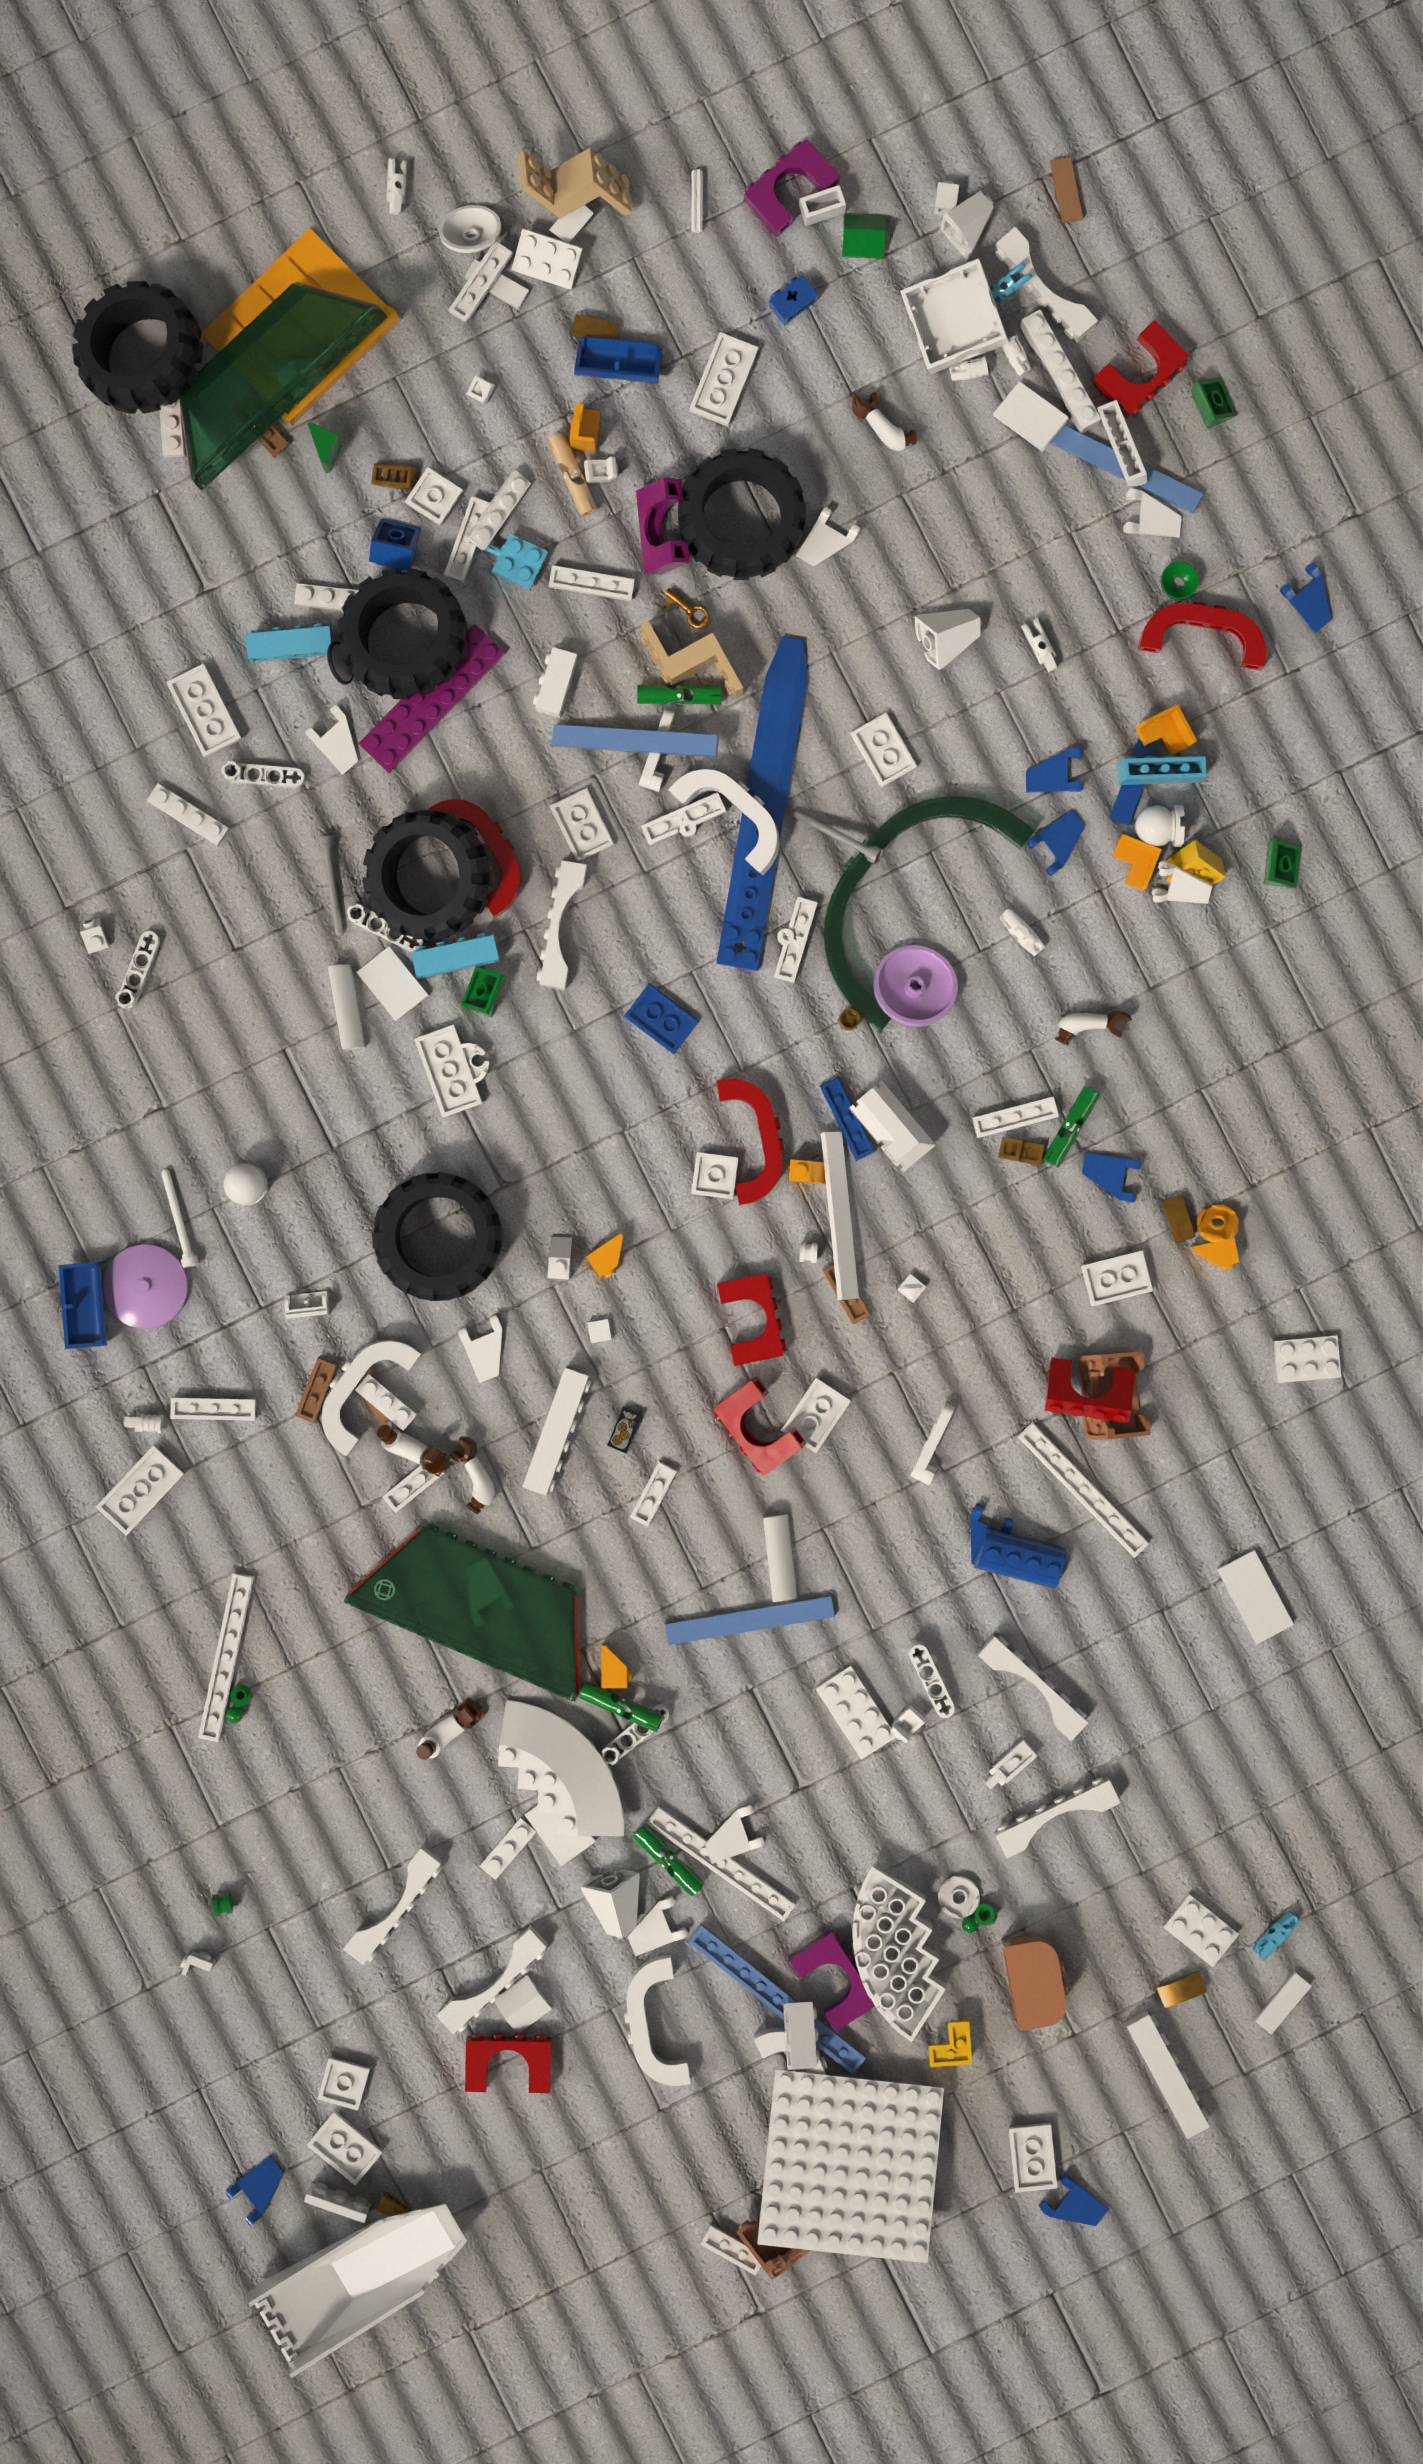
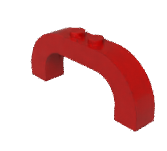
(1208, 617)
(508, 889)
(768, 1125)

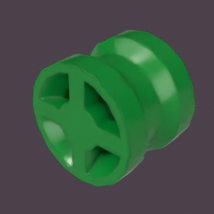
(222, 1904)

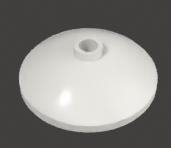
(470, 229)

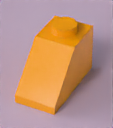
(806, 1172)
(1218, 1254)
(606, 1257)
(613, 1669)

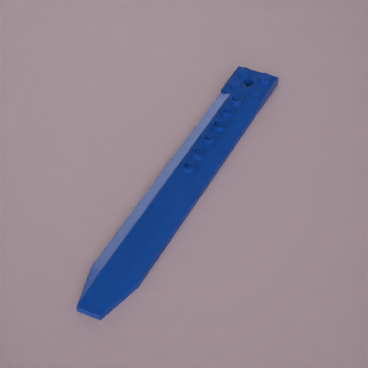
(770, 781)

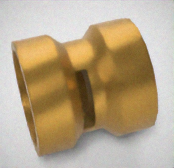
(850, 1016)

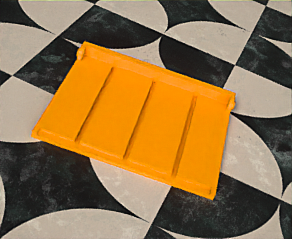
(316, 265)

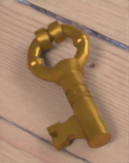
(689, 609)

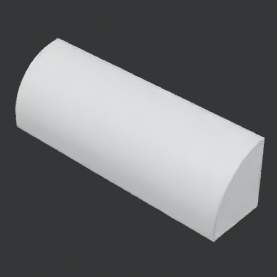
(1122, 444)
(346, 1007)
(780, 1557)

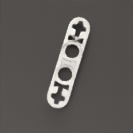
(263, 778)
(650, 778)
(383, 932)
(142, 971)
(922, 1470)
(930, 1680)
(634, 1733)

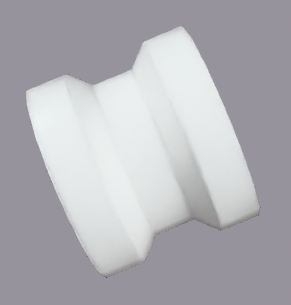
(808, 1252)

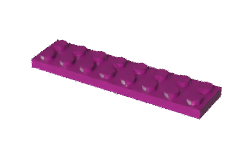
(414, 718)

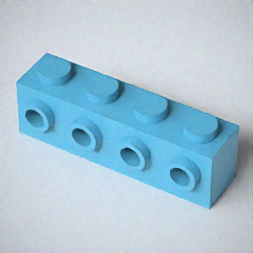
(288, 644)
(1161, 770)
(455, 956)

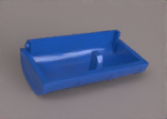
(618, 359)
(82, 1305)
(1020, 1558)

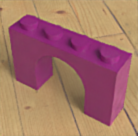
(803, 161)
(651, 505)
(829, 1950)

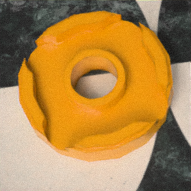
(1213, 1233)

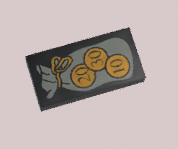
(624, 1430)

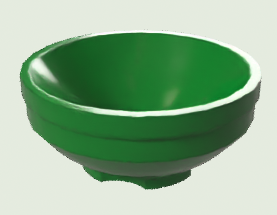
(1186, 573)

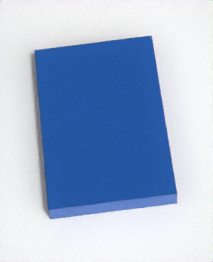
(661, 1018)

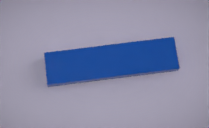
(1129, 794)
(847, 1121)

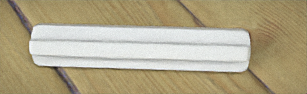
(697, 201)

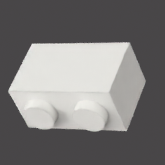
(822, 205)

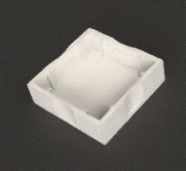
(954, 316)

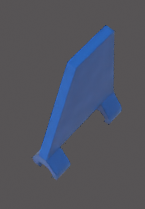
(1310, 601)
(1053, 774)
(1060, 839)
(1109, 1173)
(977, 1529)
(258, 2186)
(1076, 2205)

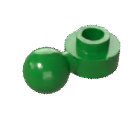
(235, 1713)
(971, 1923)

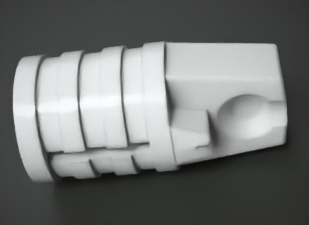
(1016, 355)
(969, 369)
(145, 1423)

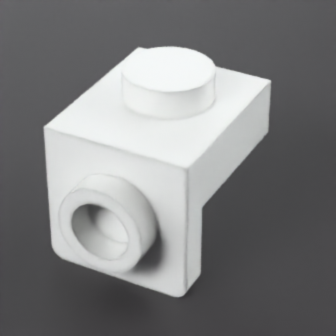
(600, 470)
(93, 935)
(907, 1724)
(201, 1960)

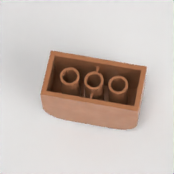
(1034, 1981)

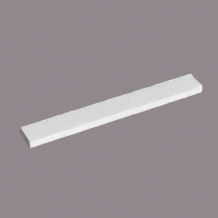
(839, 1215)
(1083, 1489)
(226, 1657)
(728, 1869)

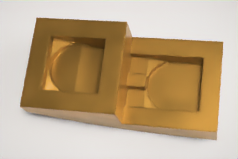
(593, 327)
(1021, 1151)
(1178, 1218)
(1182, 1989)

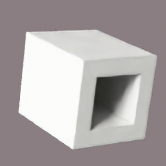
(946, 197)

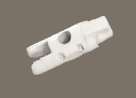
(395, 194)
(1043, 655)
(1022, 932)

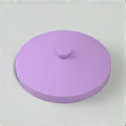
(915, 985)
(145, 1286)

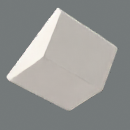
(522, 2004)

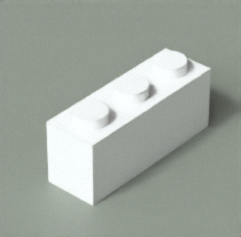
(555, 682)
(801, 2035)

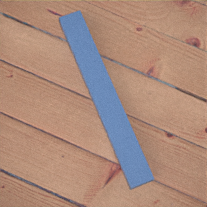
(1105, 458)
(635, 740)
(749, 1620)

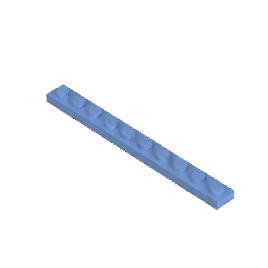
(772, 1995)

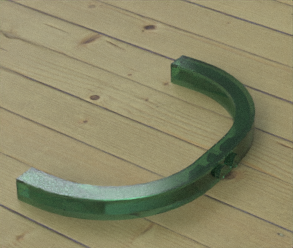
(942, 807)

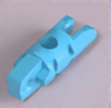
(999, 288)
(1276, 1935)

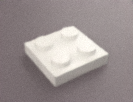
(434, 496)
(714, 1175)
(343, 2083)

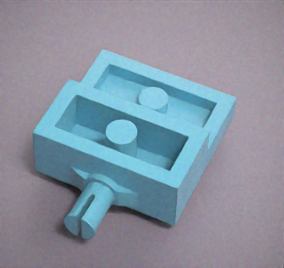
(518, 561)

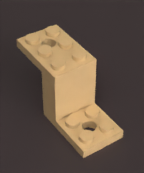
(574, 183)
(691, 660)

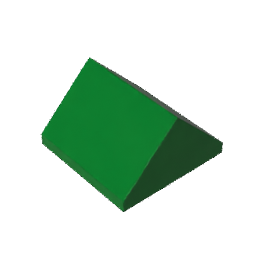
(863, 236)
(1213, 401)
(327, 445)
(1282, 864)
(483, 991)

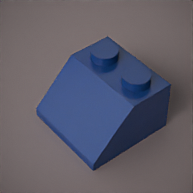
(394, 544)

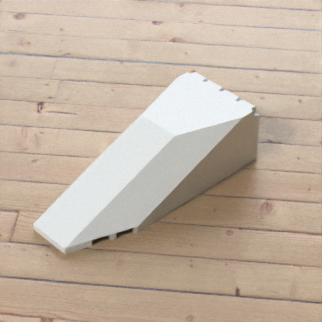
(355, 2283)

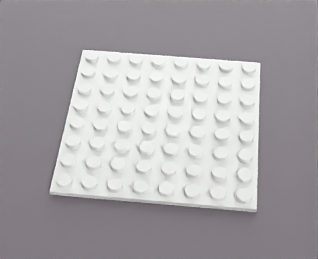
(851, 2166)

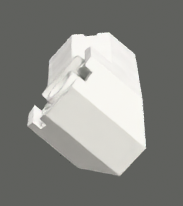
(892, 1125)

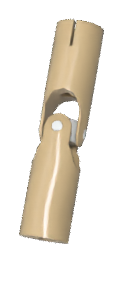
(571, 472)

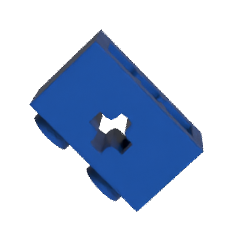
(788, 310)

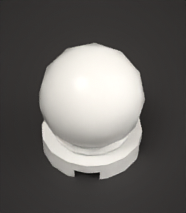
(1159, 825)
(245, 1184)

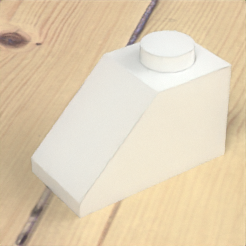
(560, 1258)

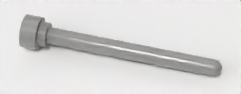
(326, 844)
(872, 853)

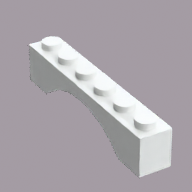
(1073, 317)
(1052, 355)
(570, 881)
(999, 1657)
(1096, 1797)
(366, 1939)
(461, 2008)

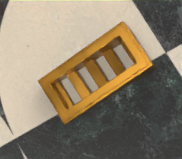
(403, 484)
(391, 2206)

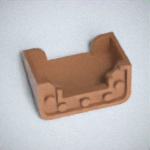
(1096, 1382)
(771, 2258)

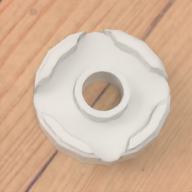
(955, 1884)

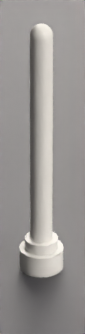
(188, 1257)

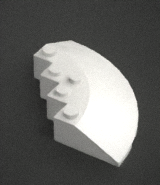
(563, 1769)
(893, 1952)

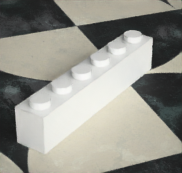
(556, 1430)
(1167, 2075)

